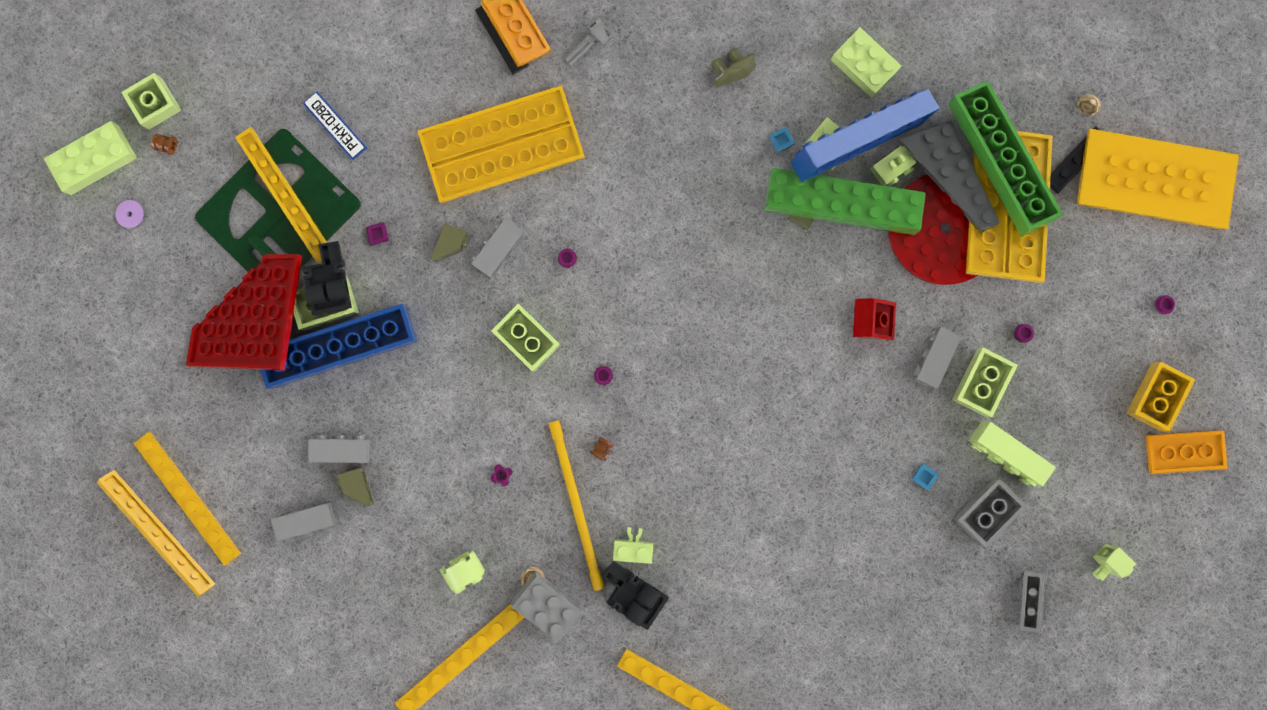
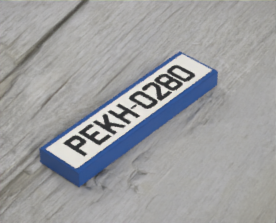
(335, 125)

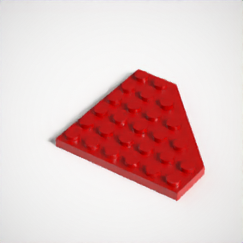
(252, 321)

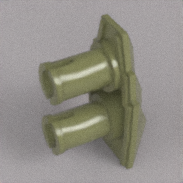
(739, 69)

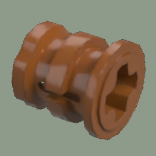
(164, 144)
(601, 448)

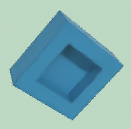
(781, 140)
(925, 476)

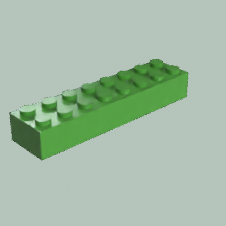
(1005, 158)
(845, 202)

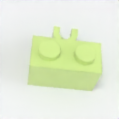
(893, 166)
(633, 551)
(1113, 562)

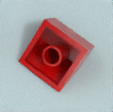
(874, 319)

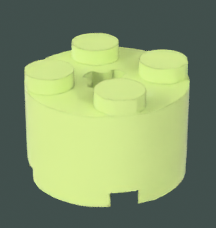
(463, 571)

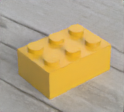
(1160, 396)

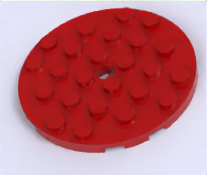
(931, 253)

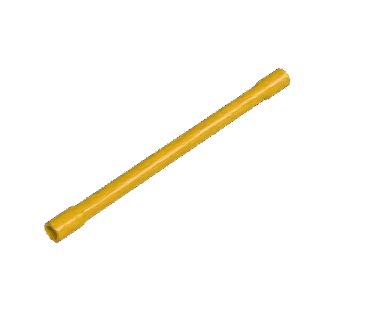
(595, 574)

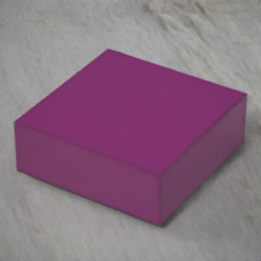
(377, 234)

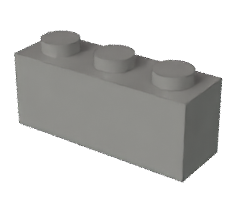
(497, 248)
(936, 357)
(339, 449)
(304, 523)
(1032, 600)

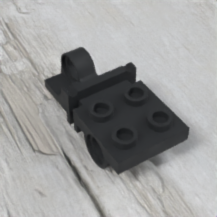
(326, 283)
(635, 597)

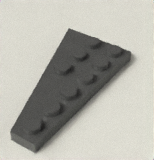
(950, 168)

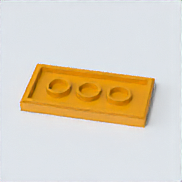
(516, 30)
(1186, 452)

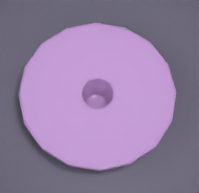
(123, 211)

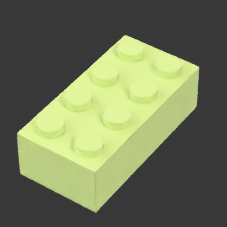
(90, 158)
(1011, 454)

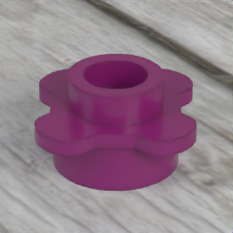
(506, 474)

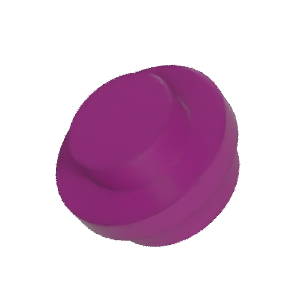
(567, 258)
(1165, 304)
(1023, 333)
(603, 375)

